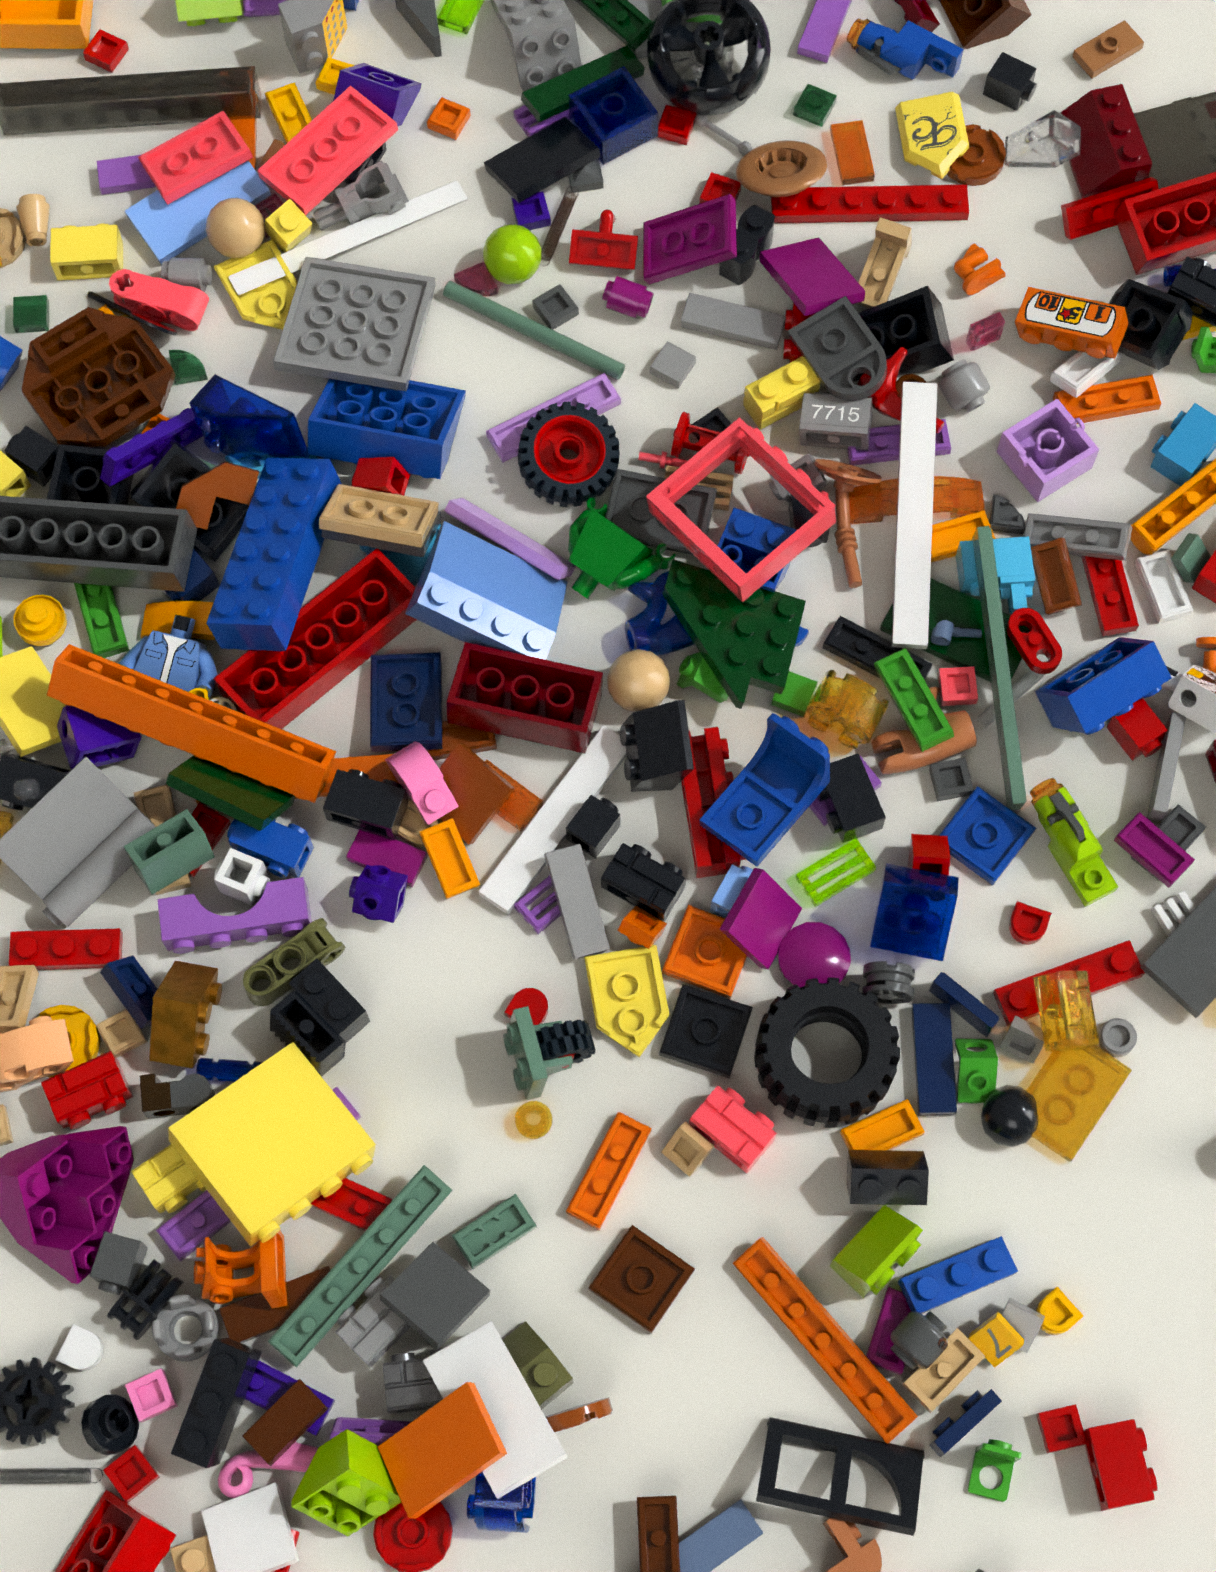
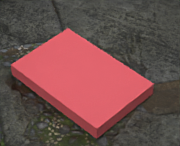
(195, 157)

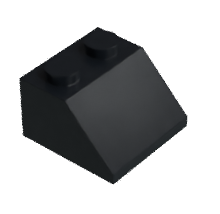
(657, 747)

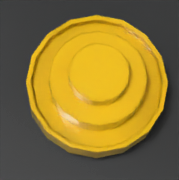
(40, 620)

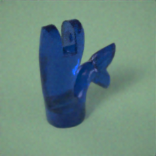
(645, 628)

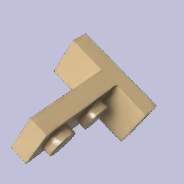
(884, 261)

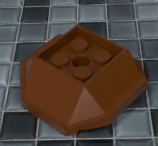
(90, 352)

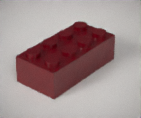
(524, 697)

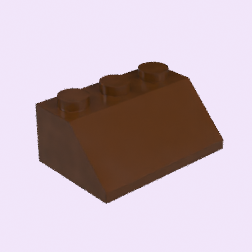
(984, 20)

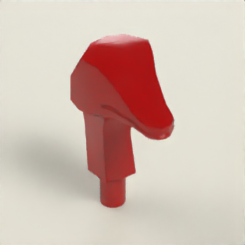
(886, 398)

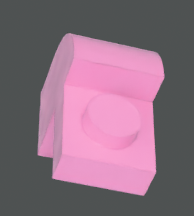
(423, 781)

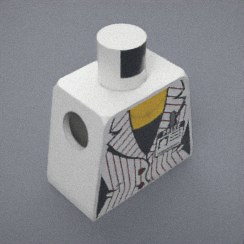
(1194, 695)

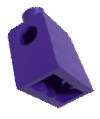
(94, 738)

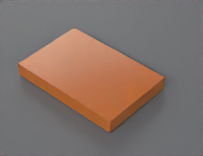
(441, 1450)

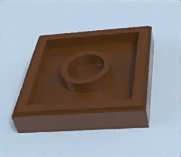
(641, 1279)

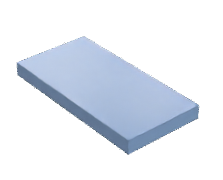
(182, 223)

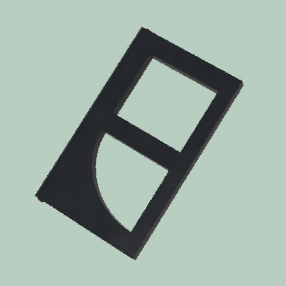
(897, 1463)

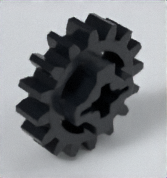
(33, 1385)

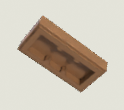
(1108, 49)

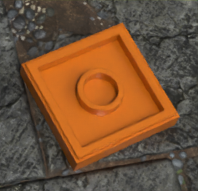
(704, 954)

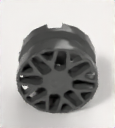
(889, 982)

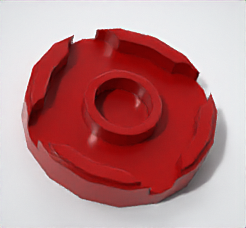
(413, 1542)

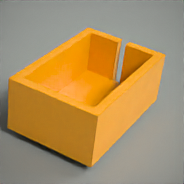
(45, 24)

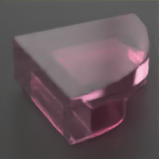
(477, 280)

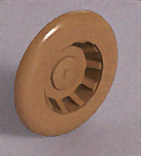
(781, 168)

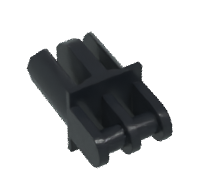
(150, 1294)

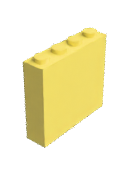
(272, 1144)

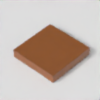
(476, 790)

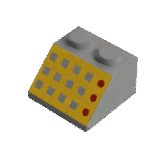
(312, 30)

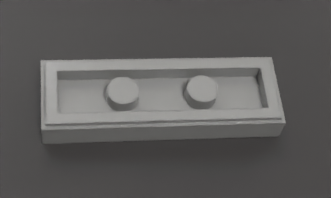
(733, 321)
(1082, 536)
(1166, 768)
(576, 901)

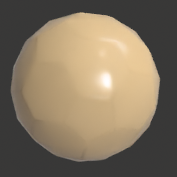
(235, 227)
(638, 680)

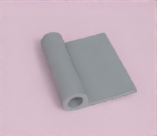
(74, 842)

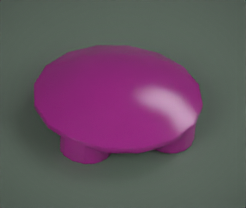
(813, 952)

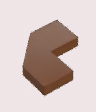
(222, 481)

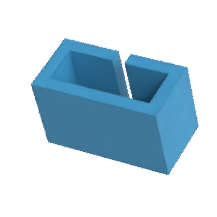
(1187, 446)

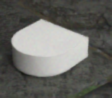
(81, 1349)

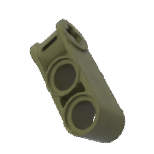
(303, 946)

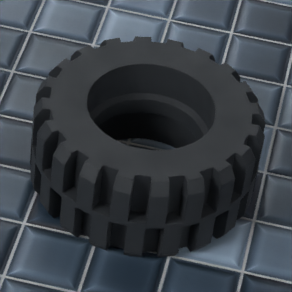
(834, 1005)

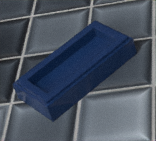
(964, 1004)

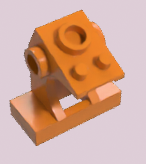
(218, 1264)

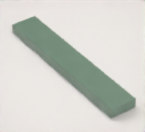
(360, 1266)

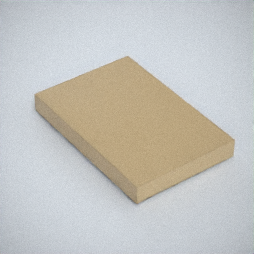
(379, 515)

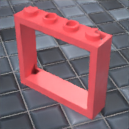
(775, 462)

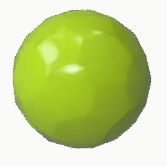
(512, 254)

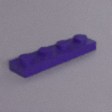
(146, 447)

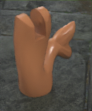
(912, 757)

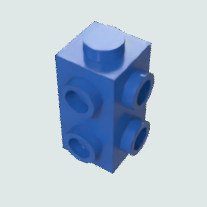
(279, 847)

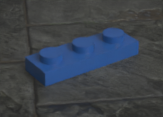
(958, 1276)

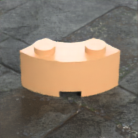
(34, 1052)

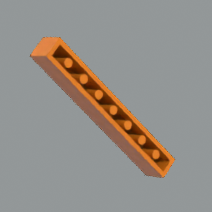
(190, 723)

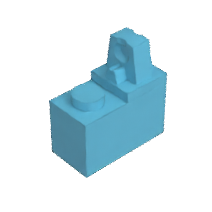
(1013, 568)

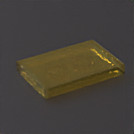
(1073, 1095)

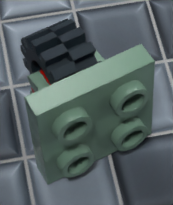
(544, 1049)

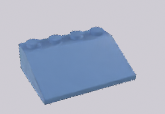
(487, 595)

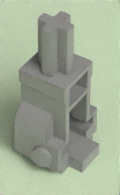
(354, 201)

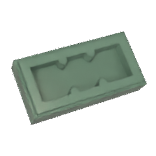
(494, 1231)

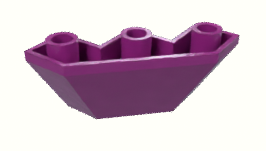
(65, 1196)

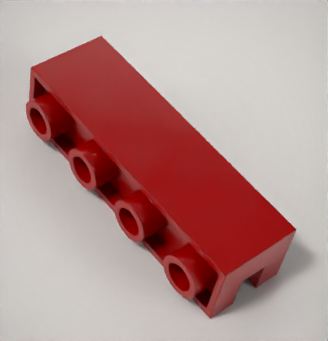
(700, 791)

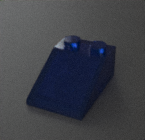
(245, 423)

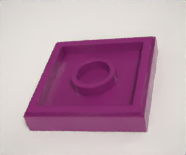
(760, 918)

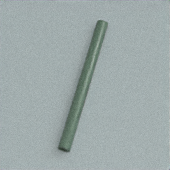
(534, 330)

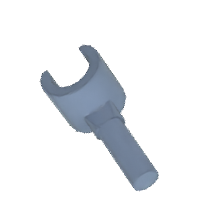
(945, 630)

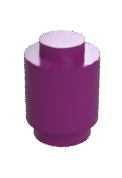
(627, 297)

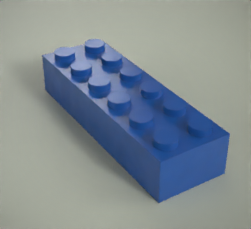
(273, 556)

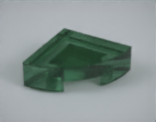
(186, 367)

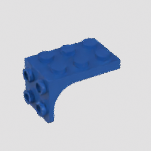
(770, 791)

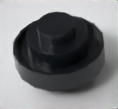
(110, 1424)

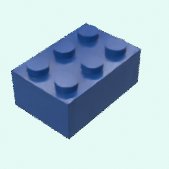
(1104, 685)

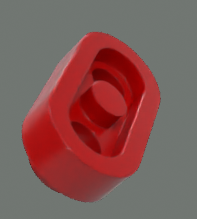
(1038, 641)

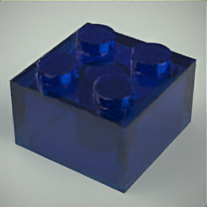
(614, 114)
(914, 912)

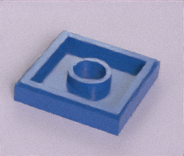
(986, 835)

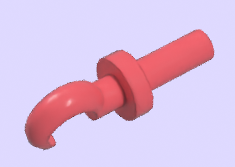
(661, 459)

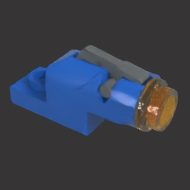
(904, 51)

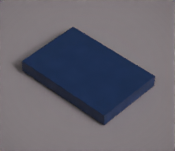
(406, 701)

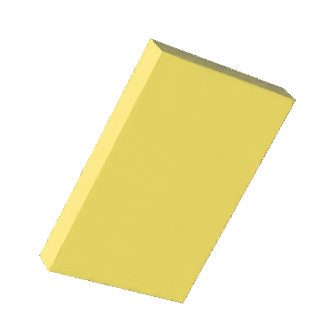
(25, 709)

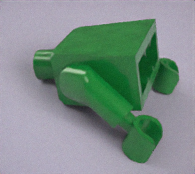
(609, 553)

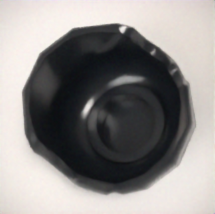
(1010, 1116)

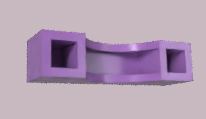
(280, 910)

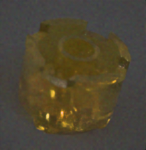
(846, 709)

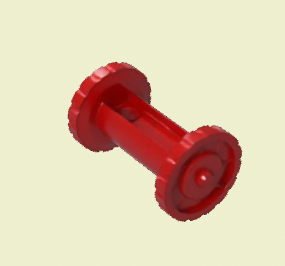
(681, 440)

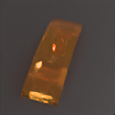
(950, 495)

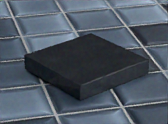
(706, 1031)

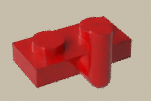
(604, 247)

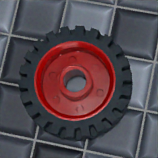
(575, 430)

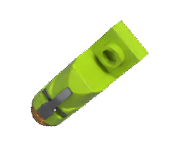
(1072, 842)

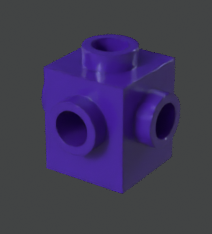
(378, 893)

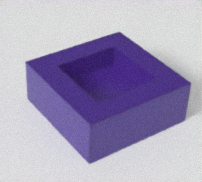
(532, 212)

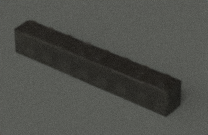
(128, 100)

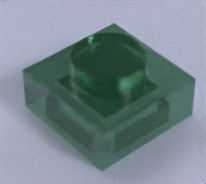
(815, 105)

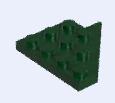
(737, 639)

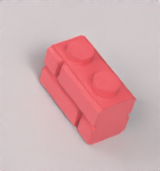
(733, 1127)

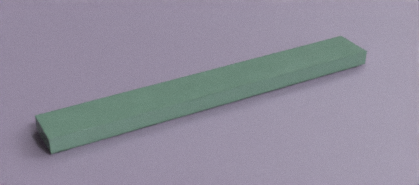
(999, 668)

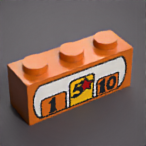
(1071, 323)

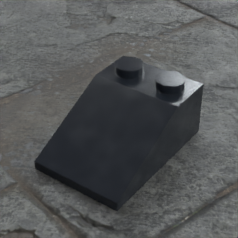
(912, 323)
(162, 487)

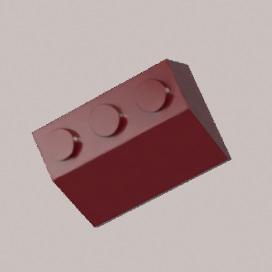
(1110, 142)

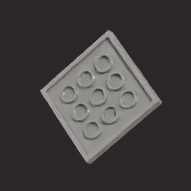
(355, 323)

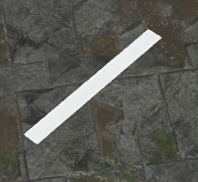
(348, 237)

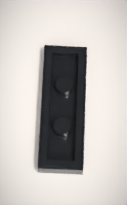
(865, 647)

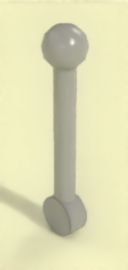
(743, 147)

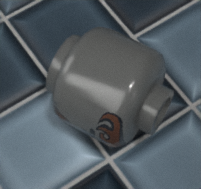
(919, 1339)

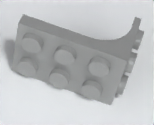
(540, 37)

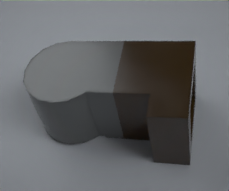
(173, 1097)

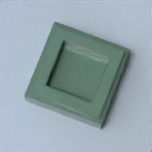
(1190, 557)

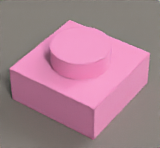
(151, 1395)

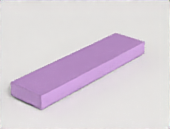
(593, 393)
(509, 538)

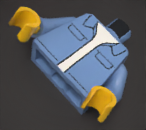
(175, 659)

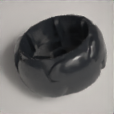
(715, 93)

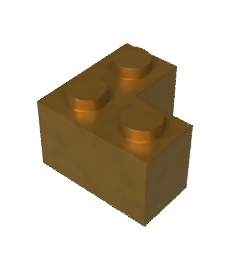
(180, 1014)

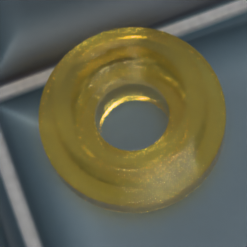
(533, 1131)

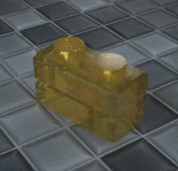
(1066, 1011)

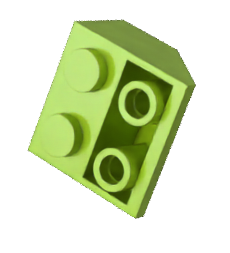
(875, 1249)
(346, 1484)

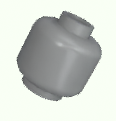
(964, 385)

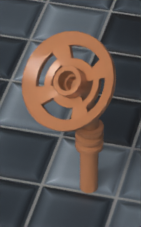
(845, 479)

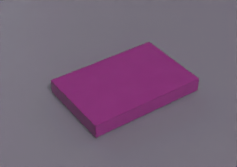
(689, 239)
(811, 275)

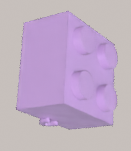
(1047, 450)

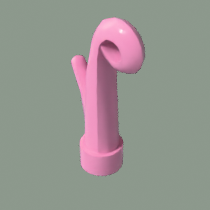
(294, 1459)

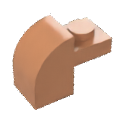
(856, 1558)

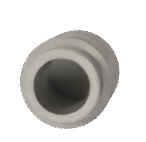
(187, 272)

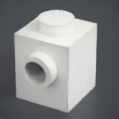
(241, 877)

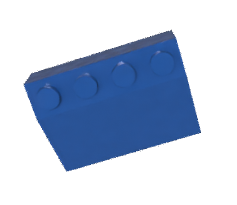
(385, 422)

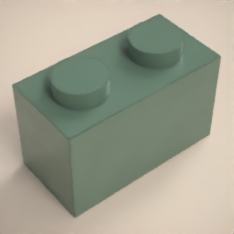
(169, 851)

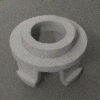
(164, 1325)

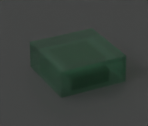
(31, 313)

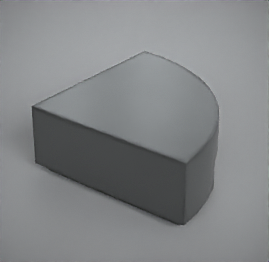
(1005, 516)

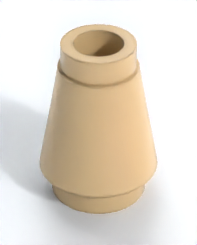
(34, 217)

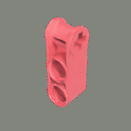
(159, 299)

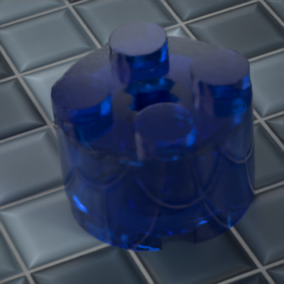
(501, 1514)

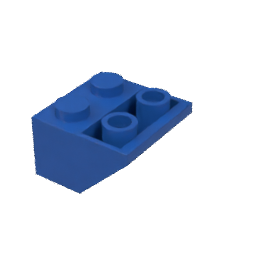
(750, 539)

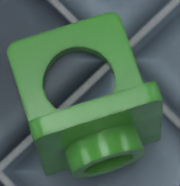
(976, 1070)
(994, 1454)

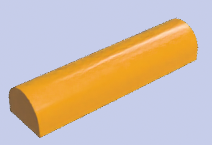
(1176, 511)

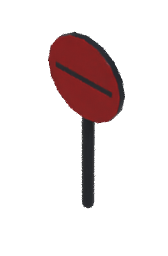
(145, 320)

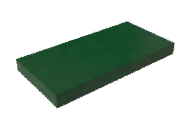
(963, 613)

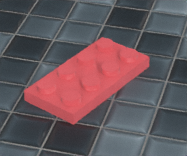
(328, 150)

